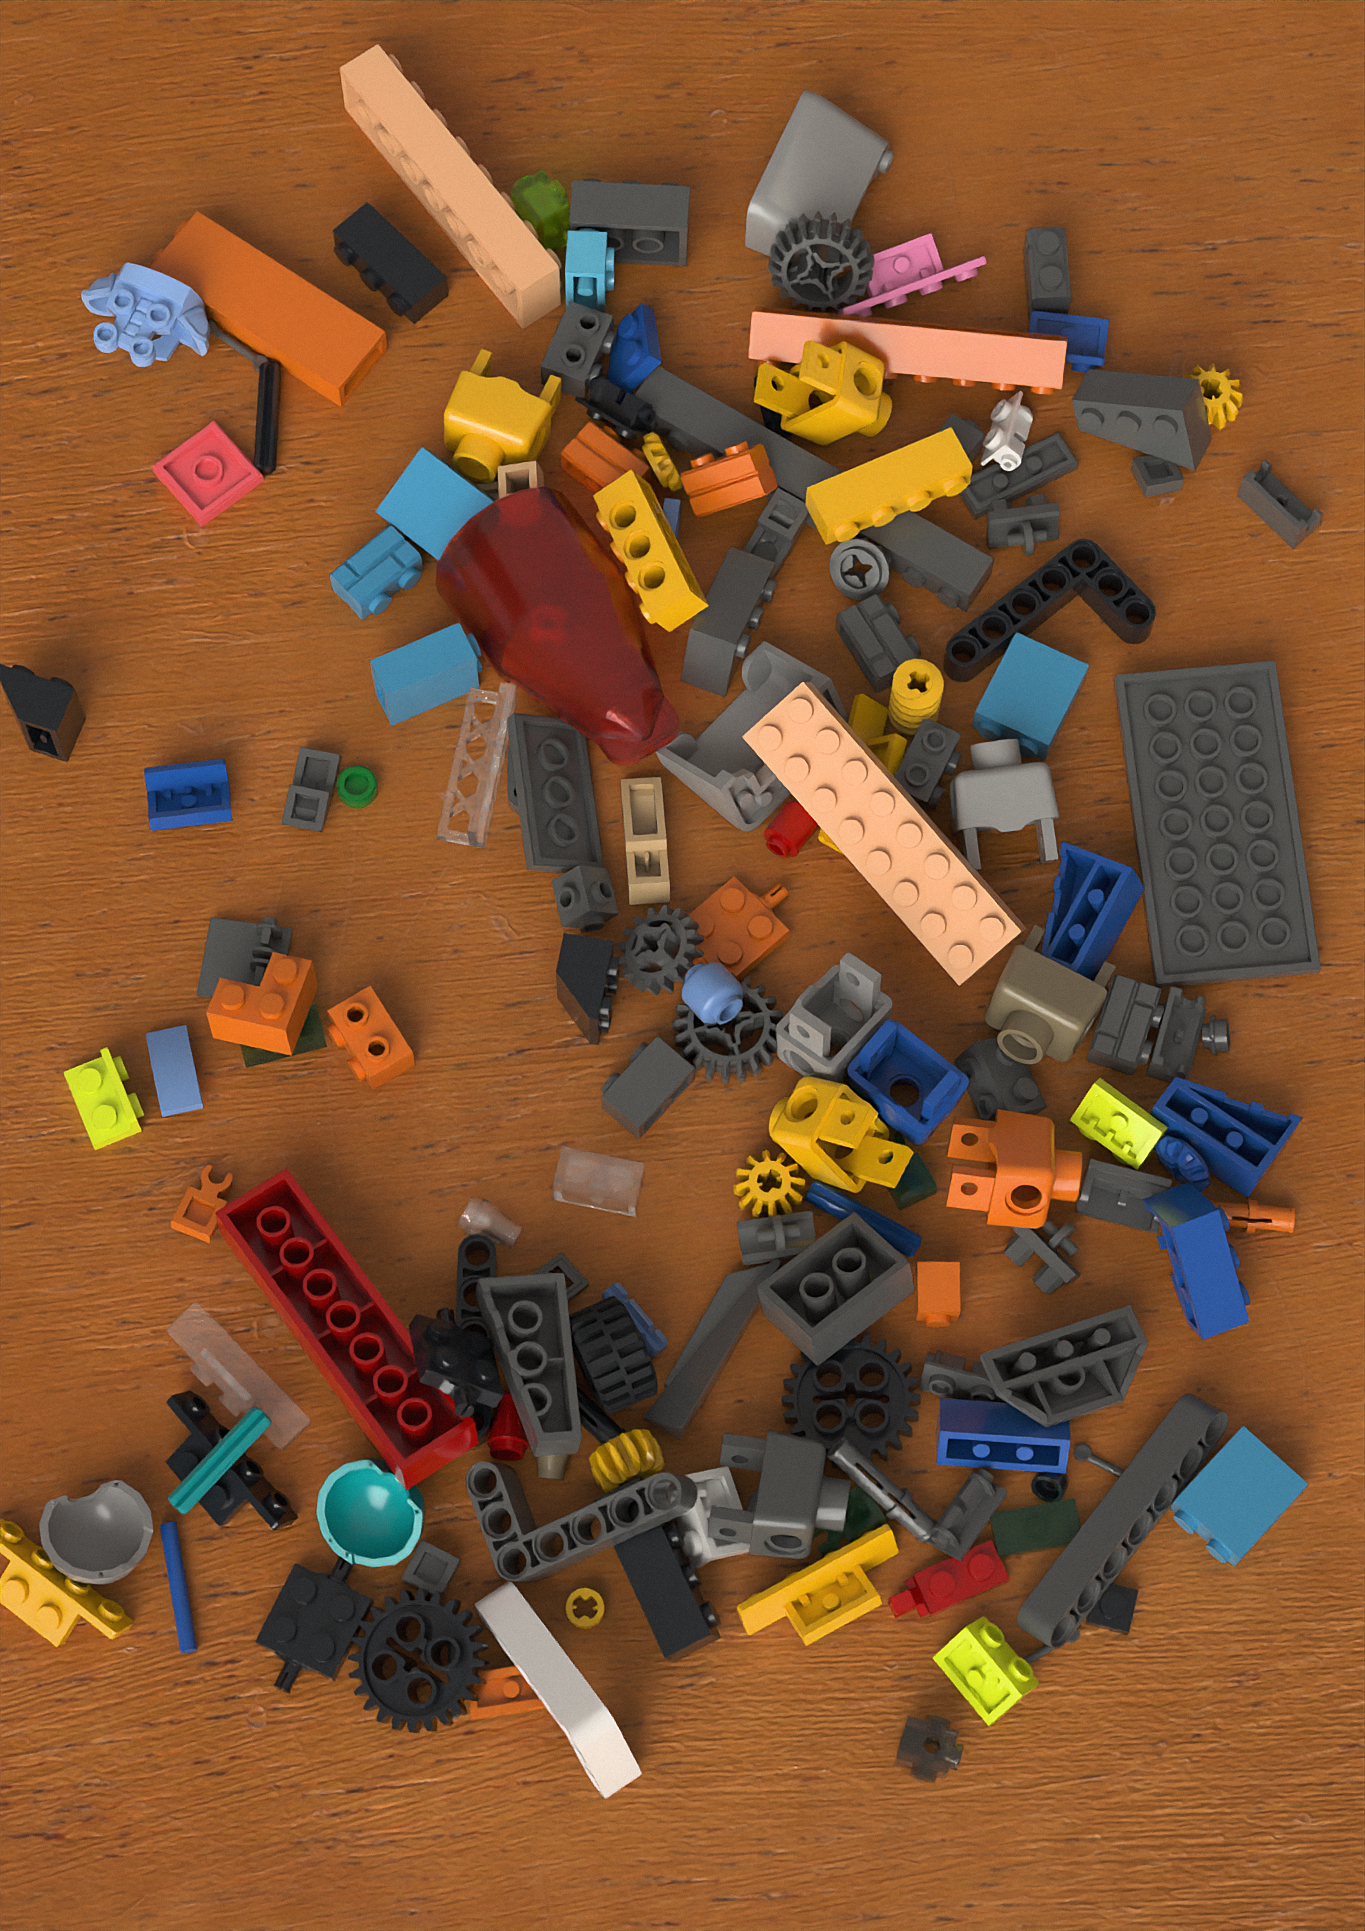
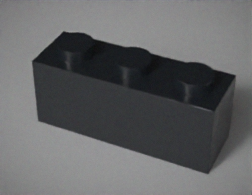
(389, 263)

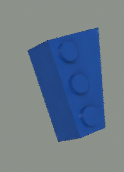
(1088, 909)
(1230, 1136)
(1200, 1259)

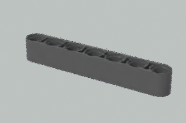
(1122, 1521)

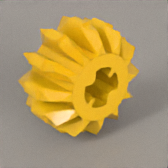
(1223, 393)
(760, 1174)
(626, 1458)

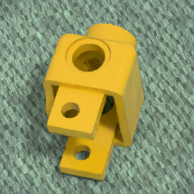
(845, 382)
(496, 421)
(828, 1115)

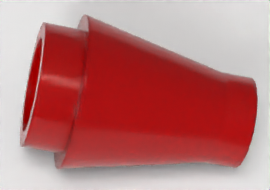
(507, 1436)

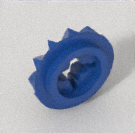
(1183, 1162)

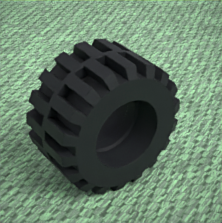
(612, 1355)

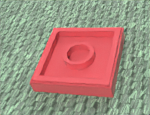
(207, 473)

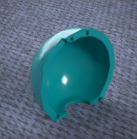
(369, 1514)

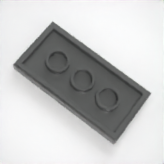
(554, 794)

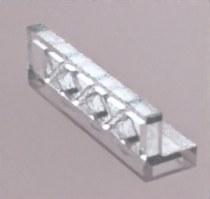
(491, 765)

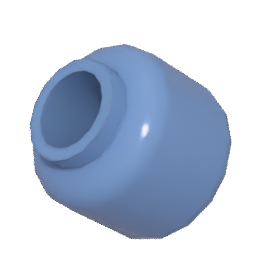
(712, 993)

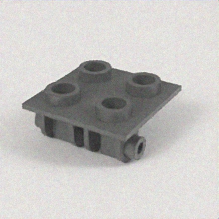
(240, 951)

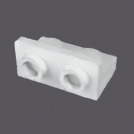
(716, 1489)

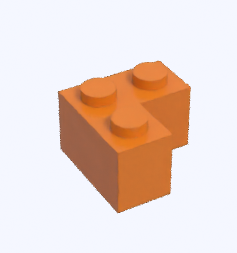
(269, 1013)

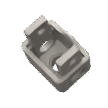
(1003, 797)
(828, 1018)

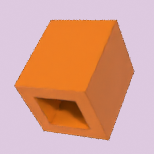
(937, 1293)

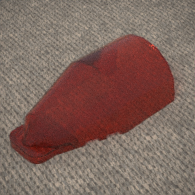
(559, 620)

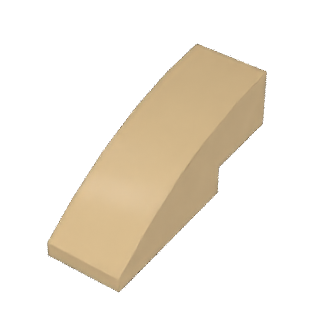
(645, 841)

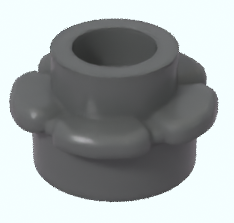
(1216, 1035)

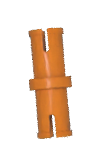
(1258, 1216)

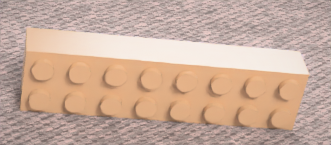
(452, 185)
(884, 832)

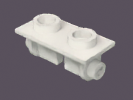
(1007, 433)

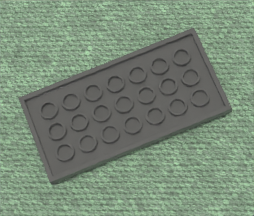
(1216, 824)

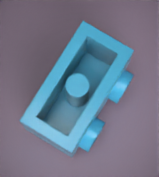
(589, 268)

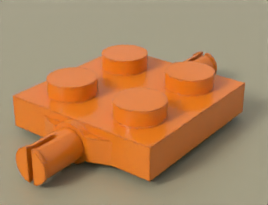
(739, 927)

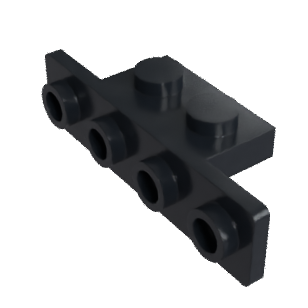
(239, 1484)

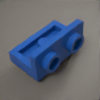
(1085, 334)
(188, 794)

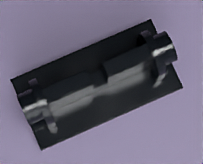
(605, 406)

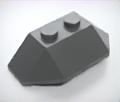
(1069, 1368)

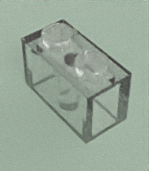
(598, 1181)

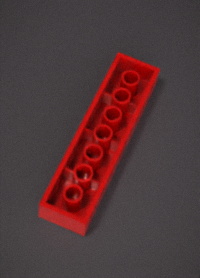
(344, 1327)

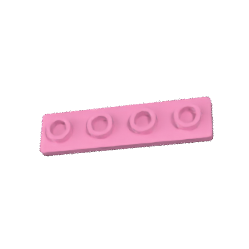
(906, 269)

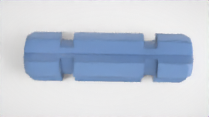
(653, 1339)

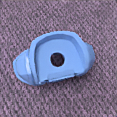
(147, 306)

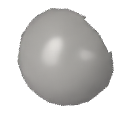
(97, 1535)

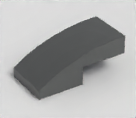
(778, 529)
(311, 790)

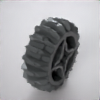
(813, 275)
(712, 1034)

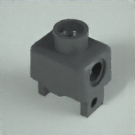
(789, 1499)

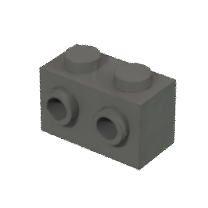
(579, 348)

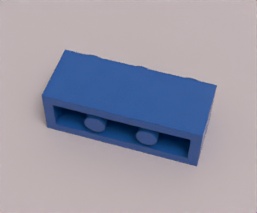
(998, 1438)

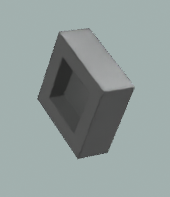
(1156, 475)
(430, 1569)

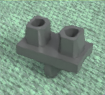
(1022, 525)
(775, 1237)
(1057, 1269)

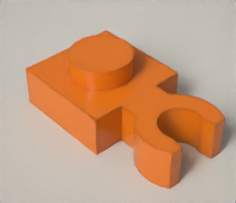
(198, 1207)

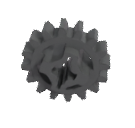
(660, 949)

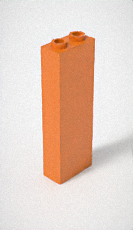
(273, 308)

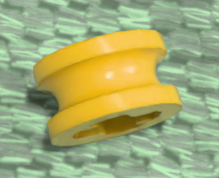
(585, 1594)

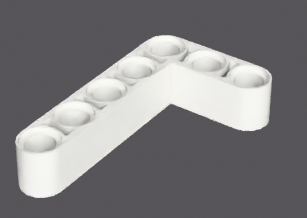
(560, 1688)

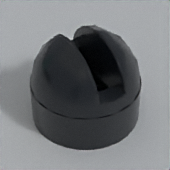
(1047, 1492)

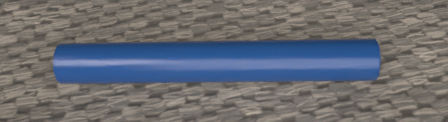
(178, 1587)

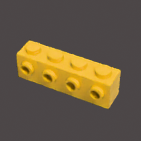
(889, 486)

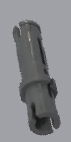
(917, 1521)

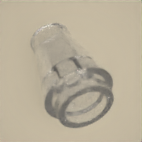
(486, 1219)

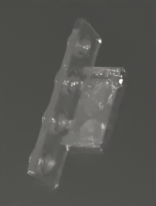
(236, 1374)

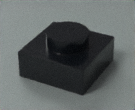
(1114, 1609)

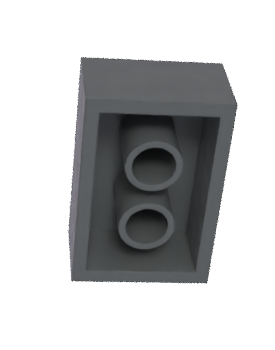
(640, 219)
(836, 1288)

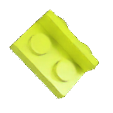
(103, 1101)
(1118, 1124)
(986, 1669)

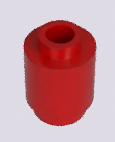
(790, 830)

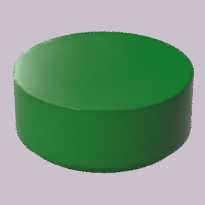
(357, 786)

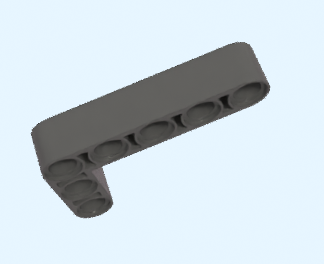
(573, 1528)

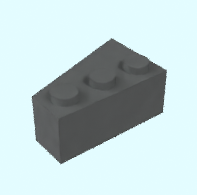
(725, 627)

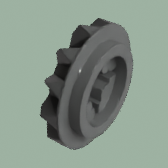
(854, 583)

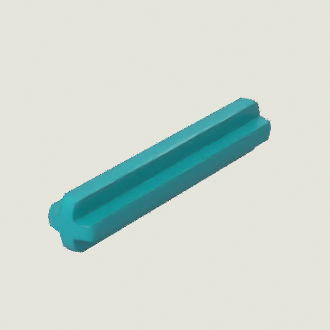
(219, 1460)

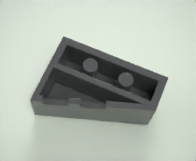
(1145, 413)

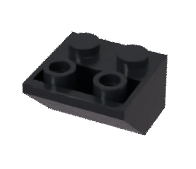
(44, 710)
(584, 980)

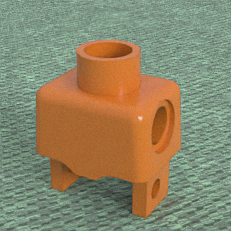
(1020, 1170)

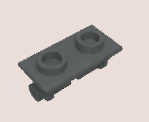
(945, 1377)
(967, 1515)

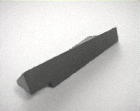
(709, 1350)

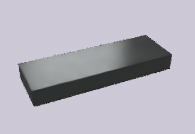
(1039, 466)

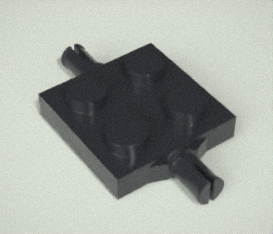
(455, 1361)
(314, 1623)

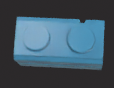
(377, 573)

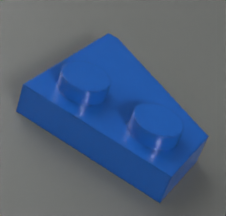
(635, 350)

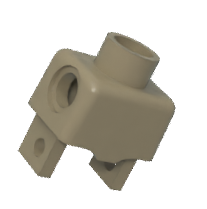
(1043, 1004)

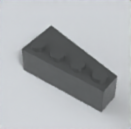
(534, 1347)

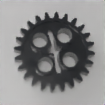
(852, 1364)
(438, 1627)

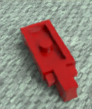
(951, 1582)

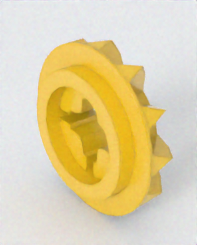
(661, 462)

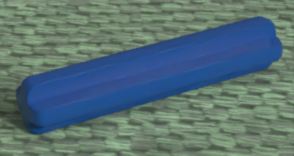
(842, 1206)

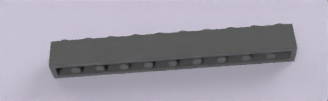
(916, 547)

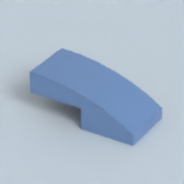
(174, 1070)

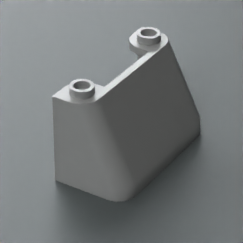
(816, 166)
(721, 763)

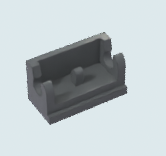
(1278, 506)
(1177, 1037)
(1117, 1195)

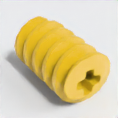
(915, 695)

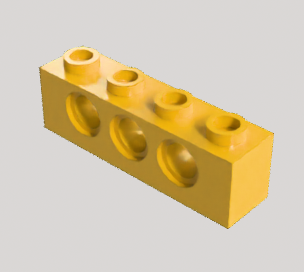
(640, 527)

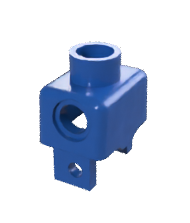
(902, 1058)

